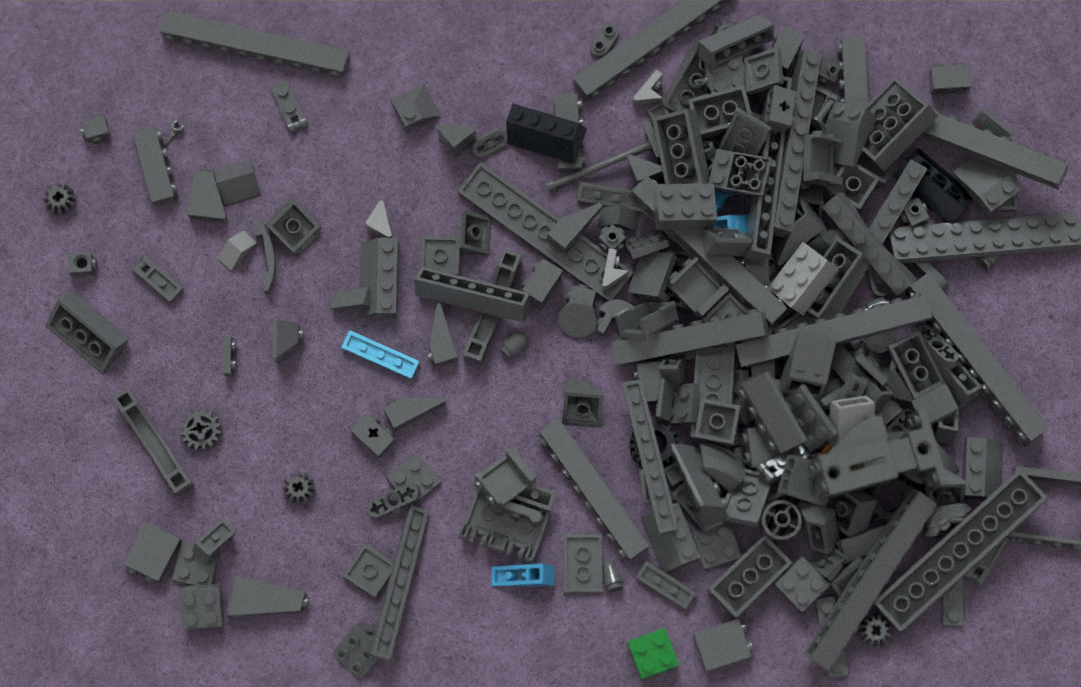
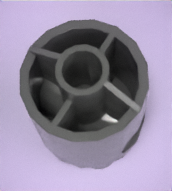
(785, 514)

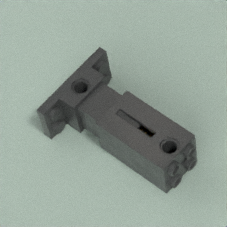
(881, 461)

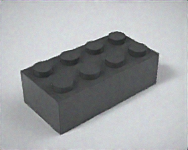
(681, 148)
(749, 576)

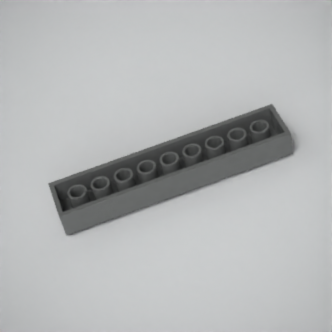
(996, 384)
(960, 551)

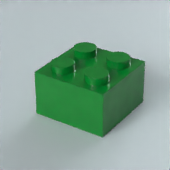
(653, 653)

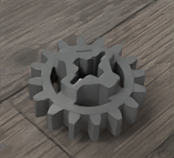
(191, 431)

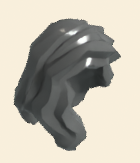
(943, 516)

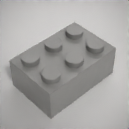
(803, 278)

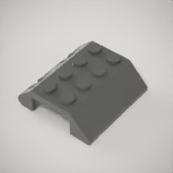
(507, 531)

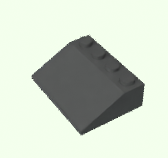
(898, 122)

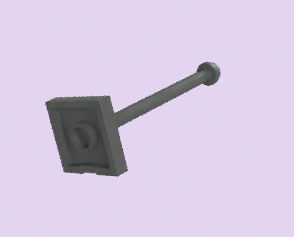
(649, 145)

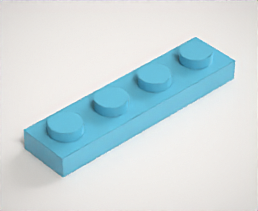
(380, 354)

